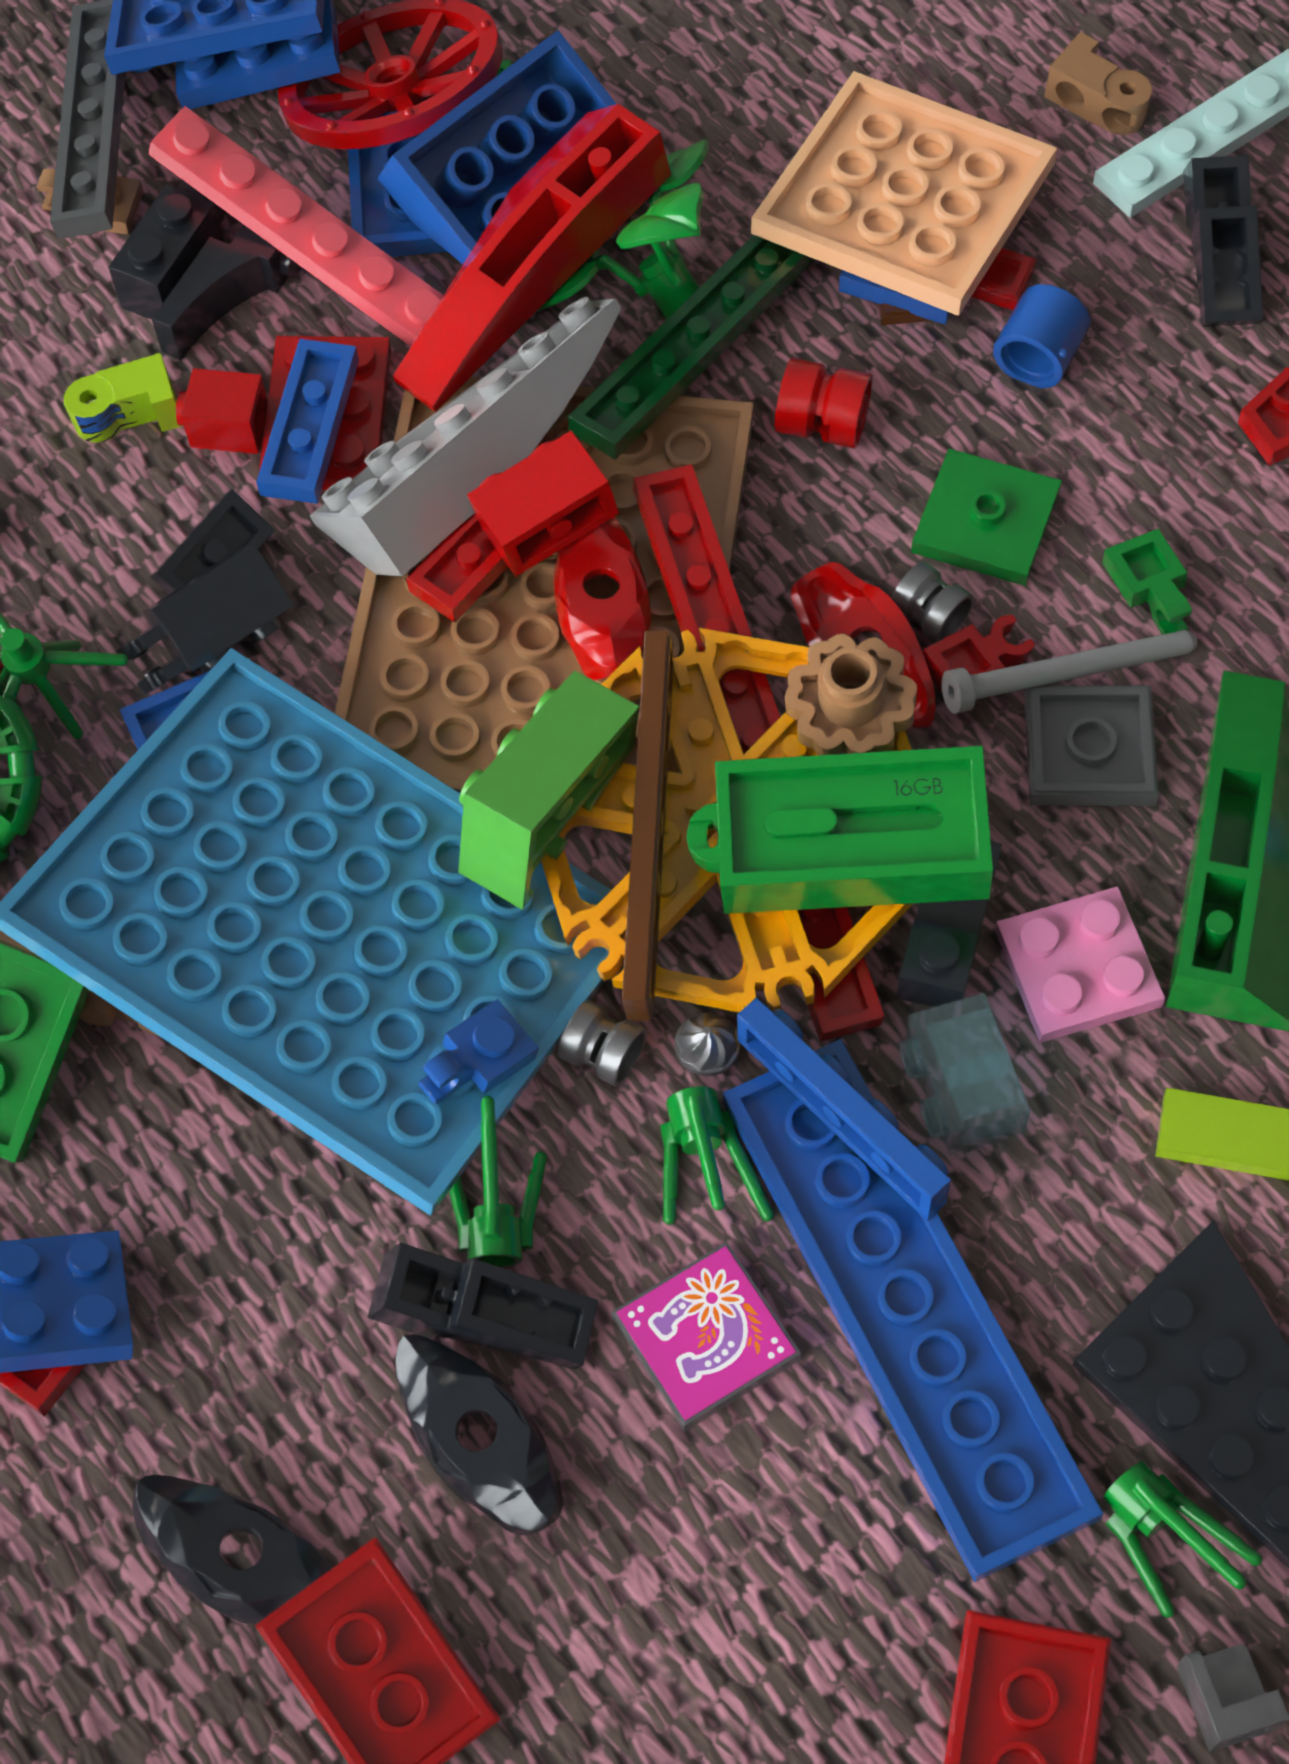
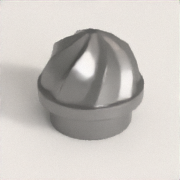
(707, 1044)

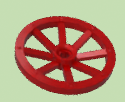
(397, 80)

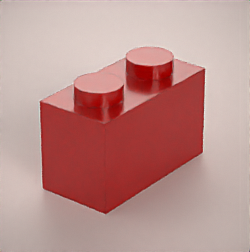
(543, 503)

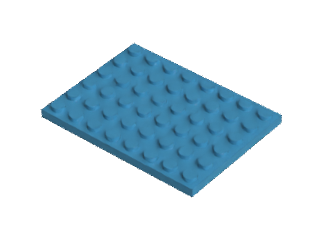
(302, 924)

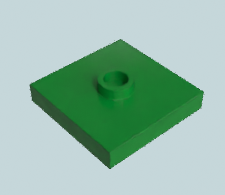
(986, 516)

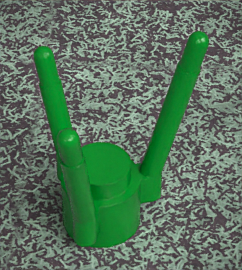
(698, 1127)
(494, 1231)
(1151, 1502)

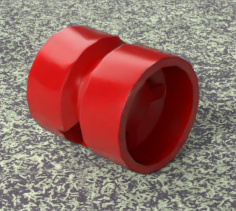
(823, 402)

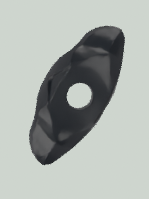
(508, 1480)
(185, 1527)

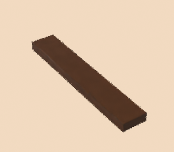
(648, 827)

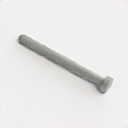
(963, 689)

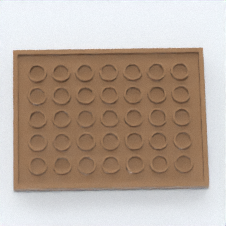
(458, 688)

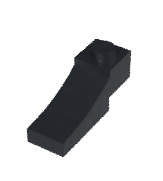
(1224, 240)
(215, 284)
(943, 948)
(482, 1306)

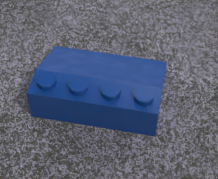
(472, 156)

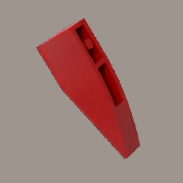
(535, 245)

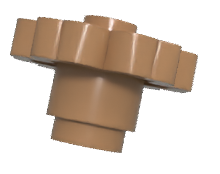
(850, 696)

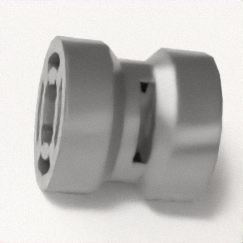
(932, 602)
(602, 1042)

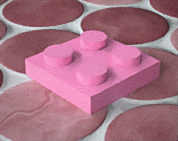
(1079, 964)

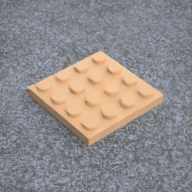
(904, 192)

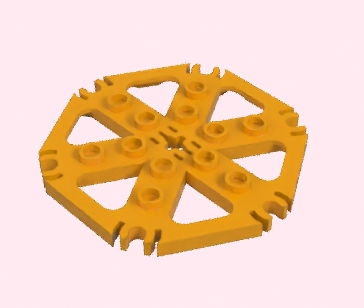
(700, 733)

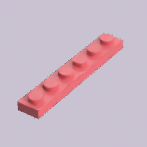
(295, 224)

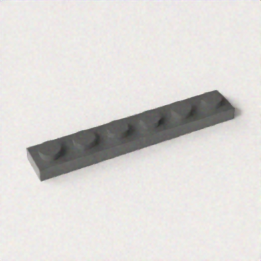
(88, 128)

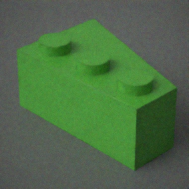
(540, 783)

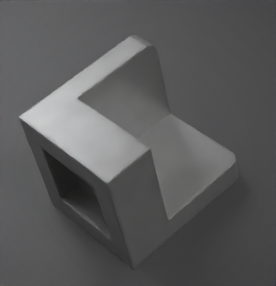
(1229, 1697)

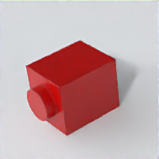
(223, 410)

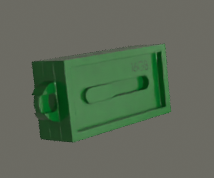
(847, 830)

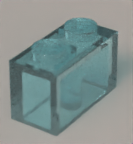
(965, 1075)

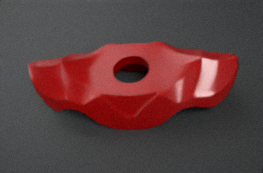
(838, 602)
(602, 629)

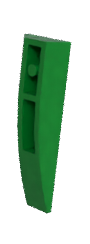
(1236, 896)

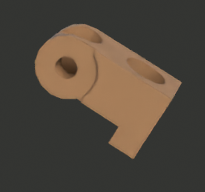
(1098, 88)

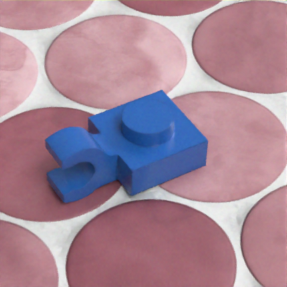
(479, 1049)

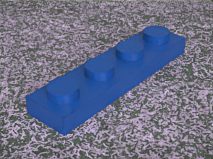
(862, 1124)

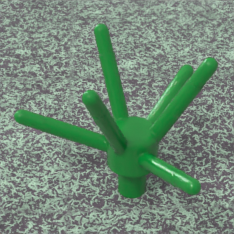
(29, 662)

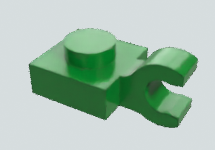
(1150, 573)

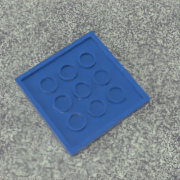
(188, 30)

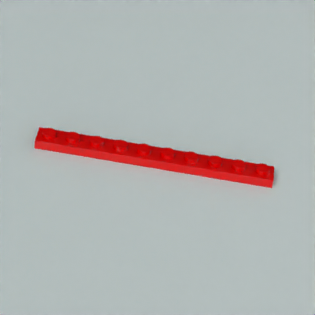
(707, 599)

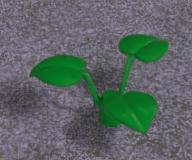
(667, 219)

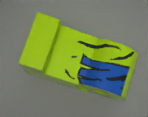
(122, 399)

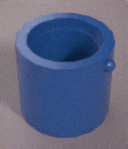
(1041, 336)

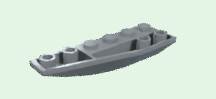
(419, 485)

